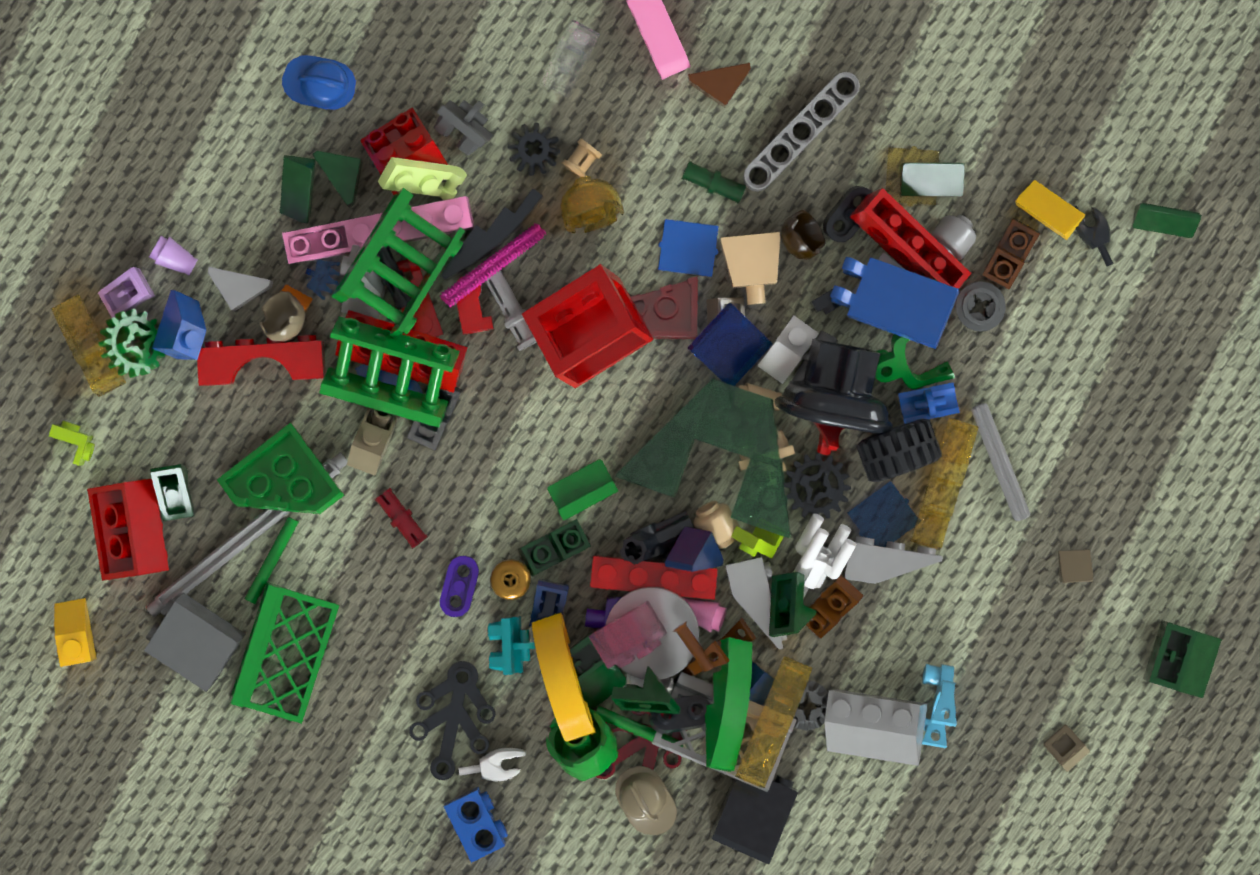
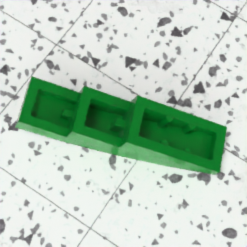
(728, 713)

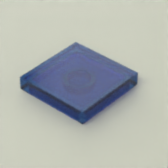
(730, 345)

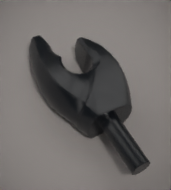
(1097, 235)

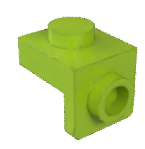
(70, 433)
(758, 541)

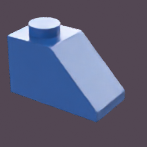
(181, 328)

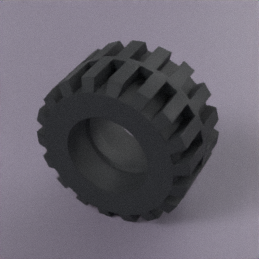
(899, 450)

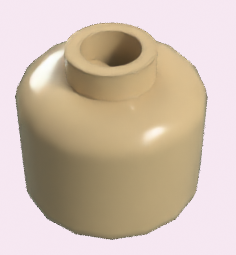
(718, 520)

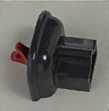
(837, 393)

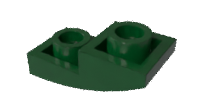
(554, 547)

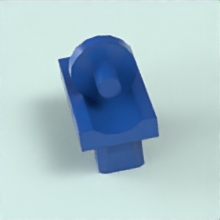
(928, 402)

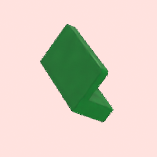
(582, 489)

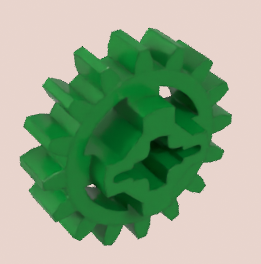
(120, 332)

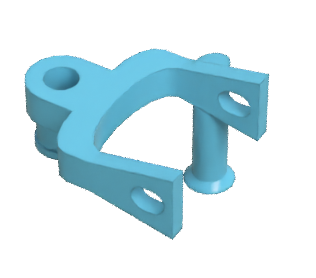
(943, 700)

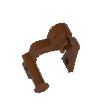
(705, 659)

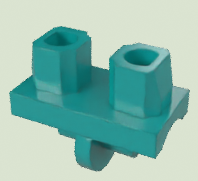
(515, 645)

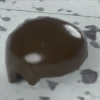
(802, 235)

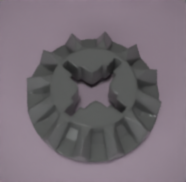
(994, 312)
(816, 718)

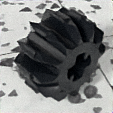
(535, 159)

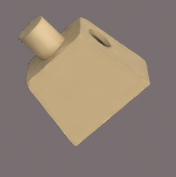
(752, 263)

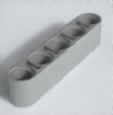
(810, 119)

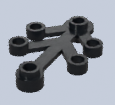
(454, 715)

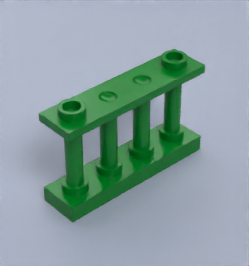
(369, 261)
(383, 396)

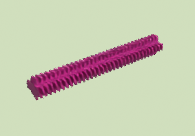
(489, 267)

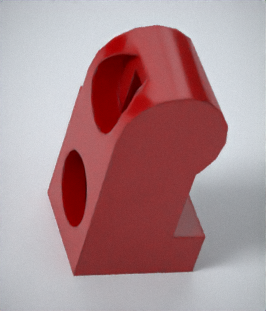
(471, 313)

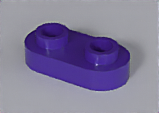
(460, 586)

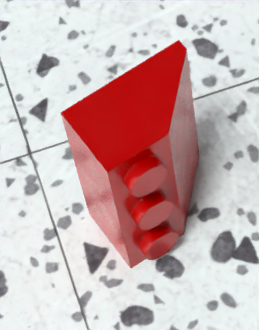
(128, 529)

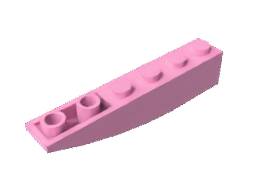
(338, 237)

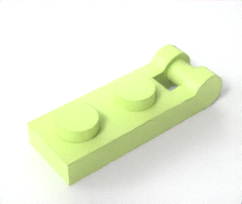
(422, 177)

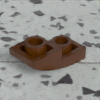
(1011, 253)
(833, 605)

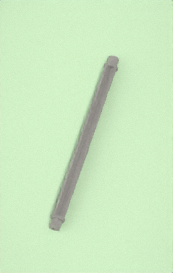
(230, 548)

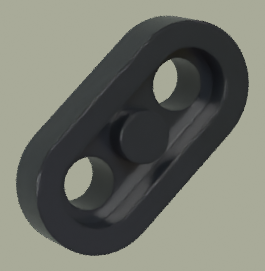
(842, 212)
(685, 720)

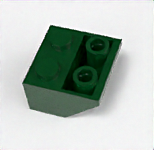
(1182, 659)
(593, 675)

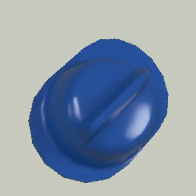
(319, 82)

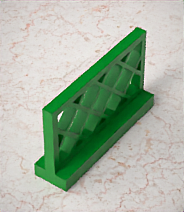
(258, 643)

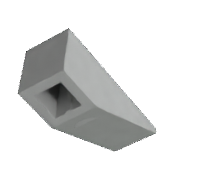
(876, 563)
(751, 589)

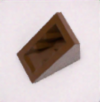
(720, 83)

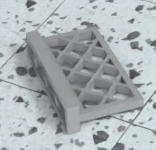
(687, 686)

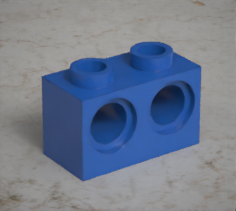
(467, 827)

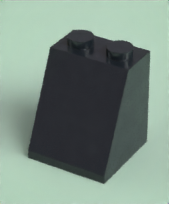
(754, 818)

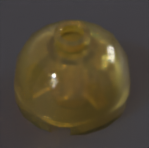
(590, 204)

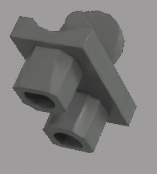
(466, 120)

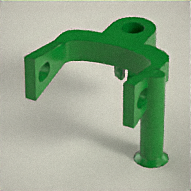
(894, 366)

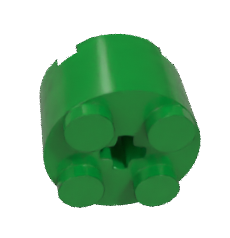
(586, 755)

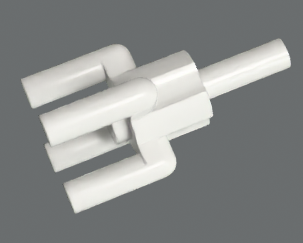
(820, 561)

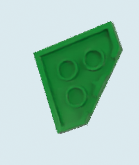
(282, 477)

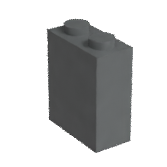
(193, 641)

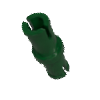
(713, 182)

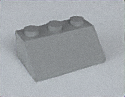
(874, 726)

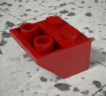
(401, 138)

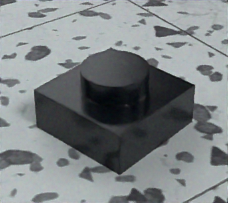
(824, 303)

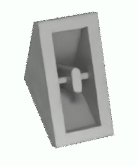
(237, 287)

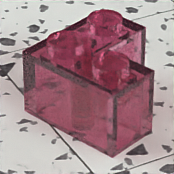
(629, 635)

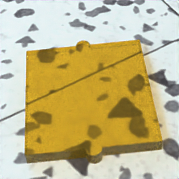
(895, 158)

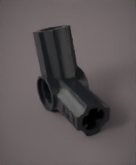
(654, 539)

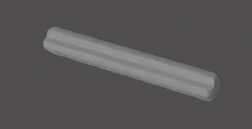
(1000, 462)

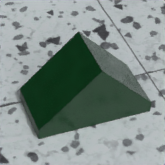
(342, 172)

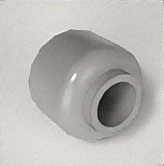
(955, 235)

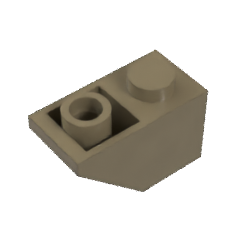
(372, 441)

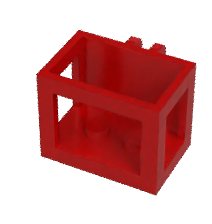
(587, 326)

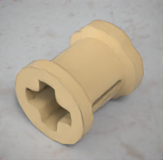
(583, 151)

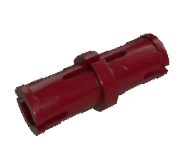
(401, 518)

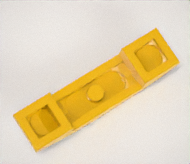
(561, 678)

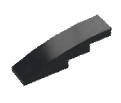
(481, 243)

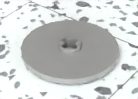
(672, 611)

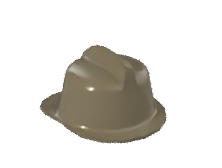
(645, 800)

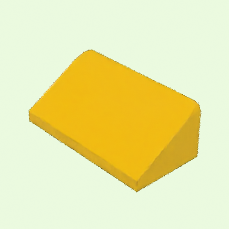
(1049, 209)

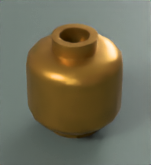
(518, 571)

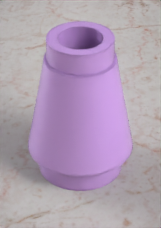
(172, 256)

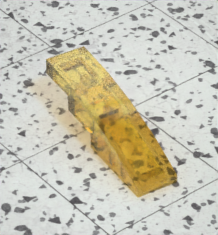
(944, 484)
(773, 722)

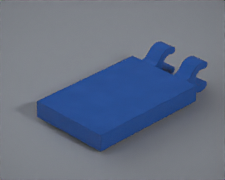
(897, 300)

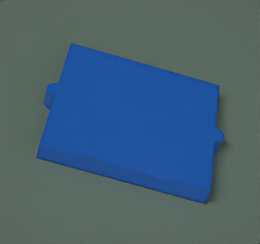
(688, 248)

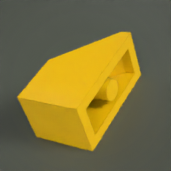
(73, 633)

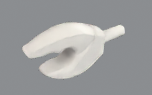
(491, 765)

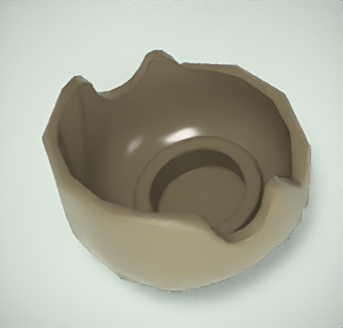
(282, 317)

